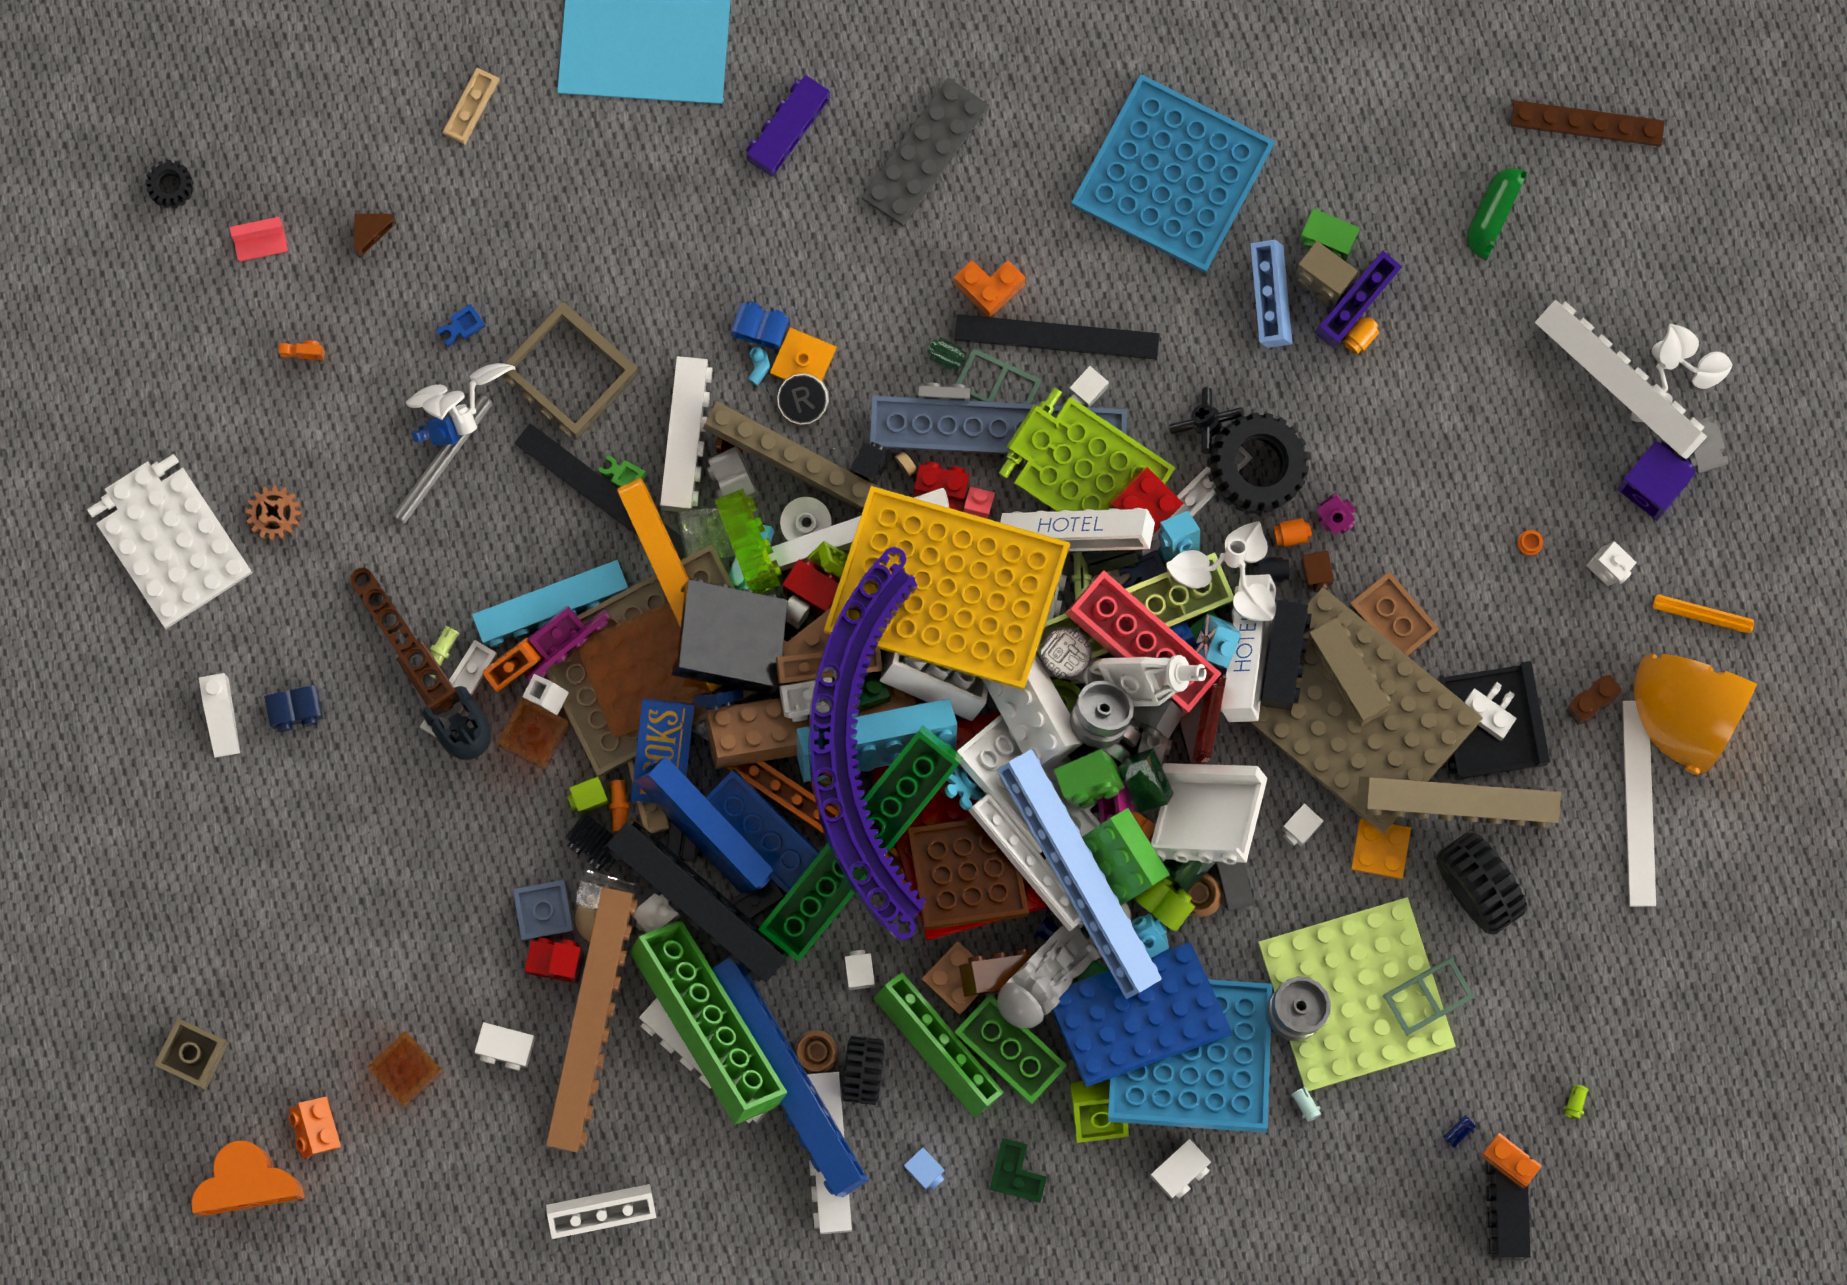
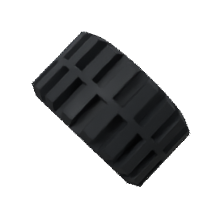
(863, 1070)

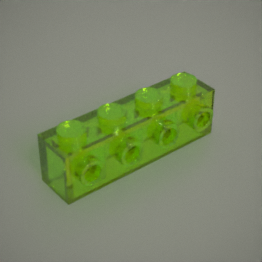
(747, 542)

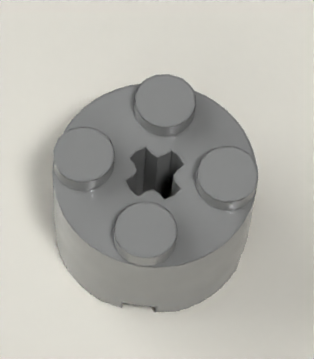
(1709, 453)

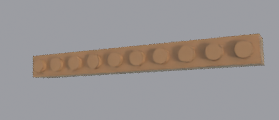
(591, 1019)

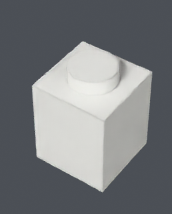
(1088, 387)
(545, 694)
(1301, 826)
(859, 970)

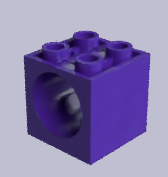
(1657, 479)

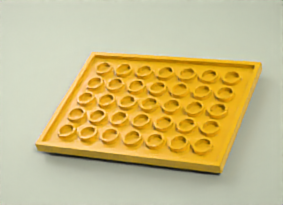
(977, 591)

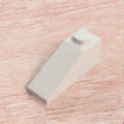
(219, 714)

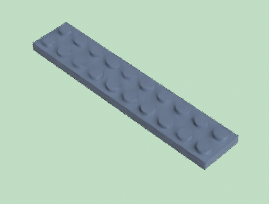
(957, 424)

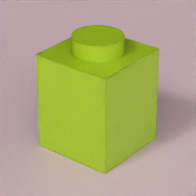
(587, 796)

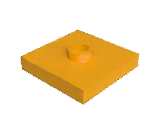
(802, 355)

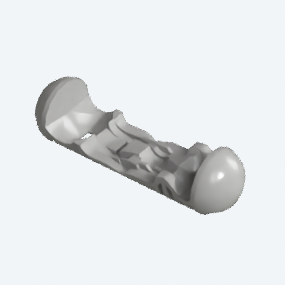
(1047, 975)

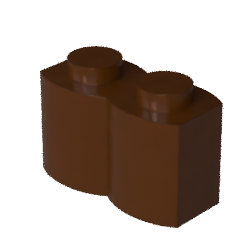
(1588, 703)

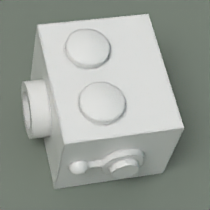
(1611, 564)
(654, 914)

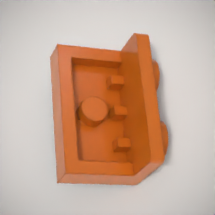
(314, 1127)

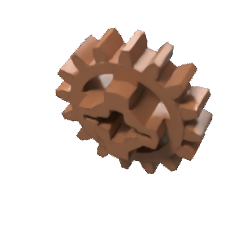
(281, 506)

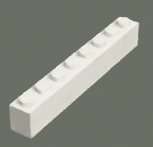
(1621, 379)

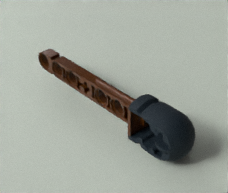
(438, 698)

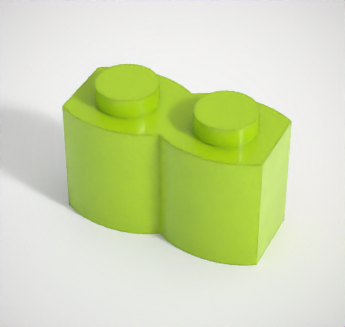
(1166, 903)

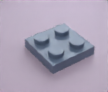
(543, 910)

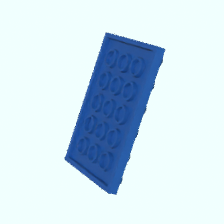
(1121, 1034)

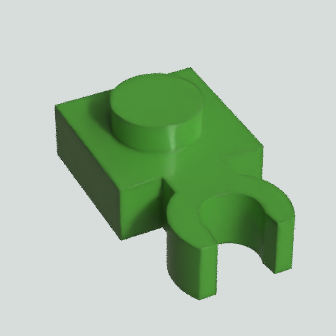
(622, 474)

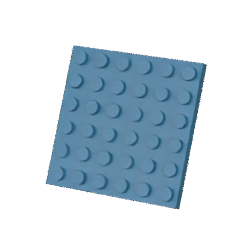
(1173, 173)
(1213, 1084)

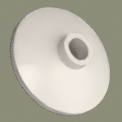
(799, 509)

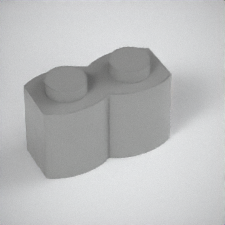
(731, 473)

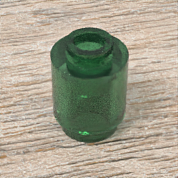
(946, 354)

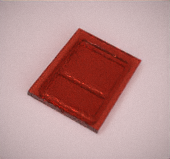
(1208, 722)

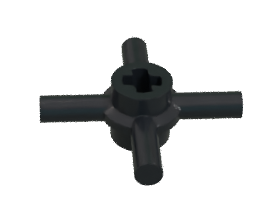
(1206, 420)

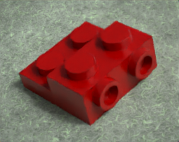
(954, 481)

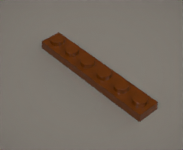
(1587, 123)

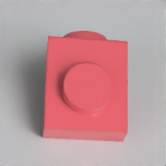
(979, 502)

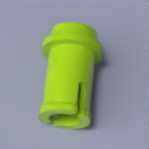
(1576, 1102)

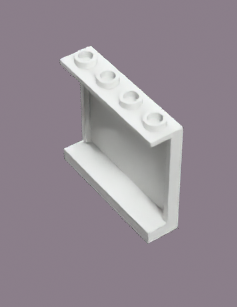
(1209, 813)

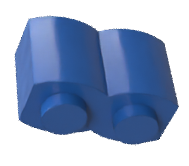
(760, 326)

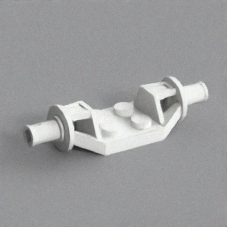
(1144, 678)

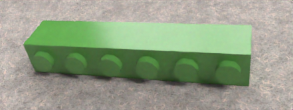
(938, 1045)

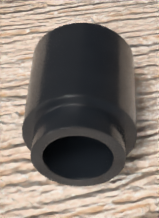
(1275, 566)

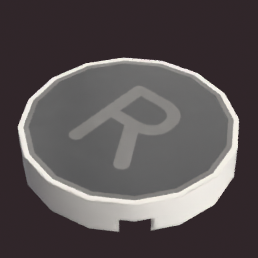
(802, 398)

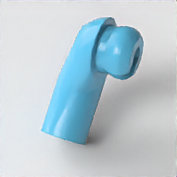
(761, 365)

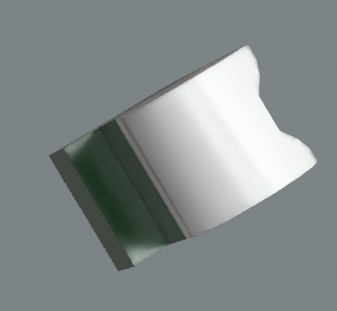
(795, 617)

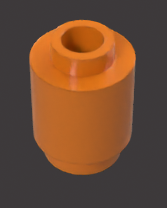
(1292, 532)

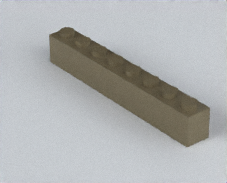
(788, 456)
(1459, 800)

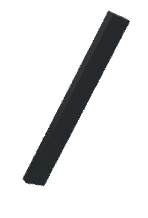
(1057, 337)
(582, 478)

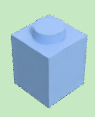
(925, 1169)

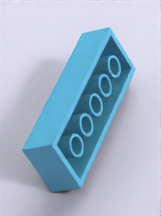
(887, 733)

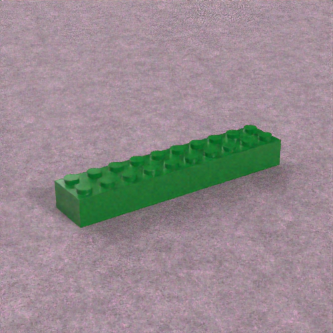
(893, 806)

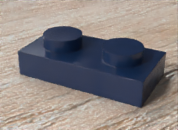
(718, 698)

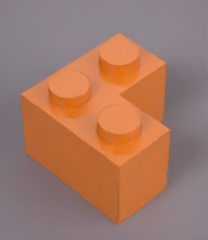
(987, 292)

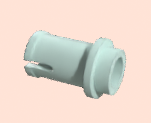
(1306, 1104)

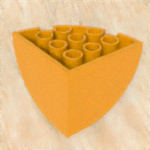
(1689, 708)

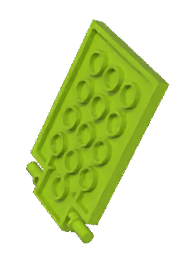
(1075, 457)

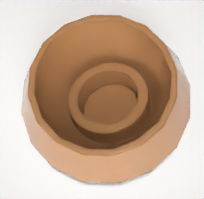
(1210, 893)
(822, 1054)

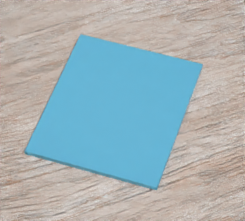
(645, 49)

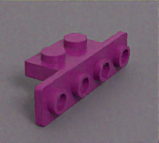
(561, 635)

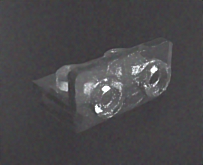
(591, 887)

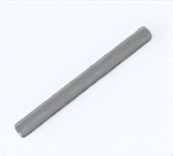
(437, 466)

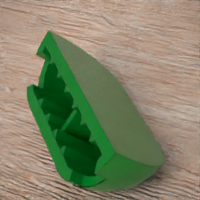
(1494, 210)

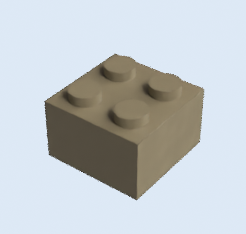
(1325, 274)
(191, 1054)

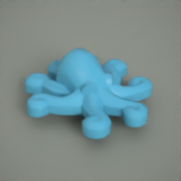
(965, 786)

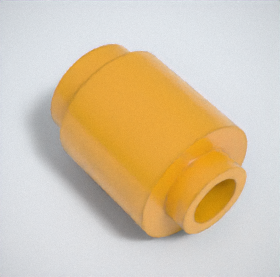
(1361, 335)

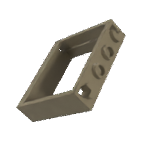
(549, 410)

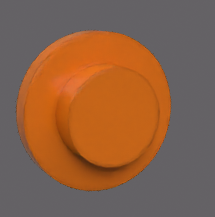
(1530, 542)

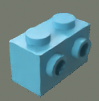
(1178, 535)

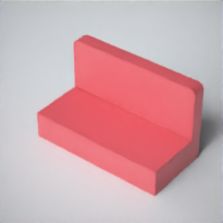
(259, 239)

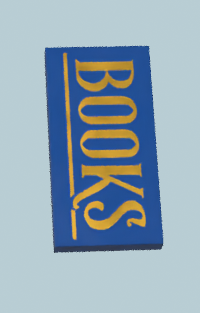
(662, 733)

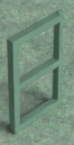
(1006, 367)
(1439, 1013)

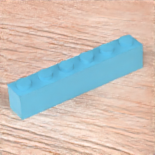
(538, 607)

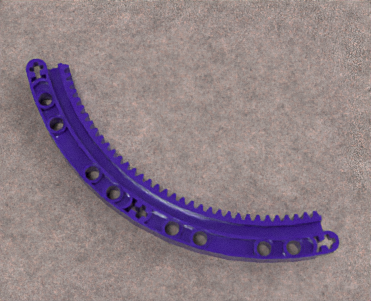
(848, 657)

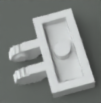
(1495, 717)

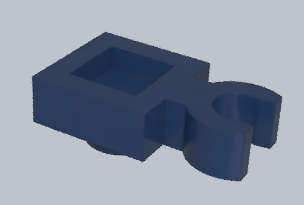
(1149, 567)

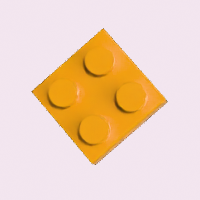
(1381, 853)

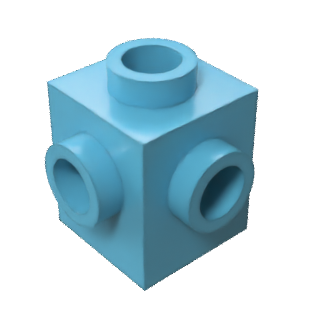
(1151, 933)

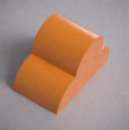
(244, 1181)

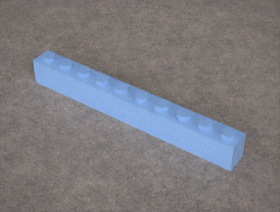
(1079, 874)

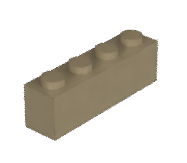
(1349, 671)

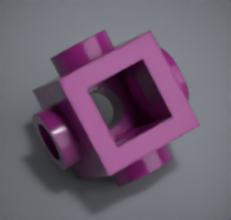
(1333, 505)

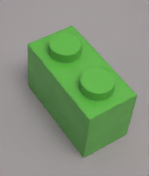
(1330, 232)

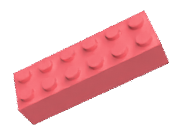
(1132, 630)

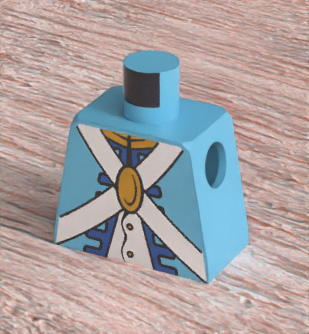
(1217, 641)

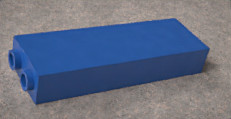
(704, 825)

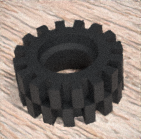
(162, 171)

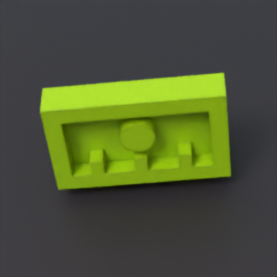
(829, 559)

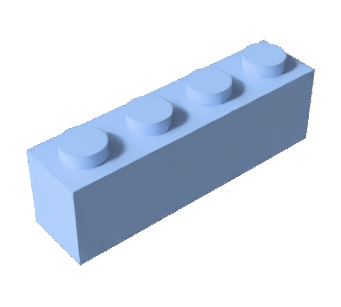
(1271, 293)

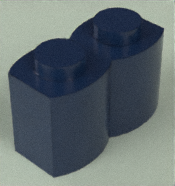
(294, 708)

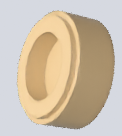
(906, 464)

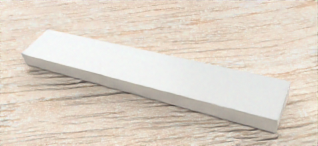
(1025, 859)

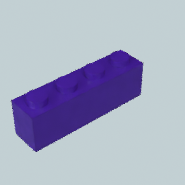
(788, 125)
(1358, 299)

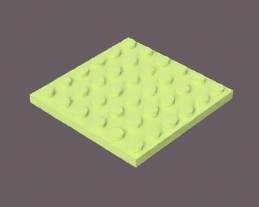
(1357, 964)

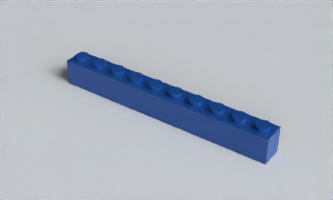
(802, 1102)

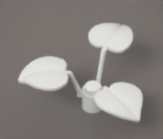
(1682, 344)
(438, 405)
(1243, 544)

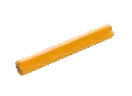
(1703, 614)

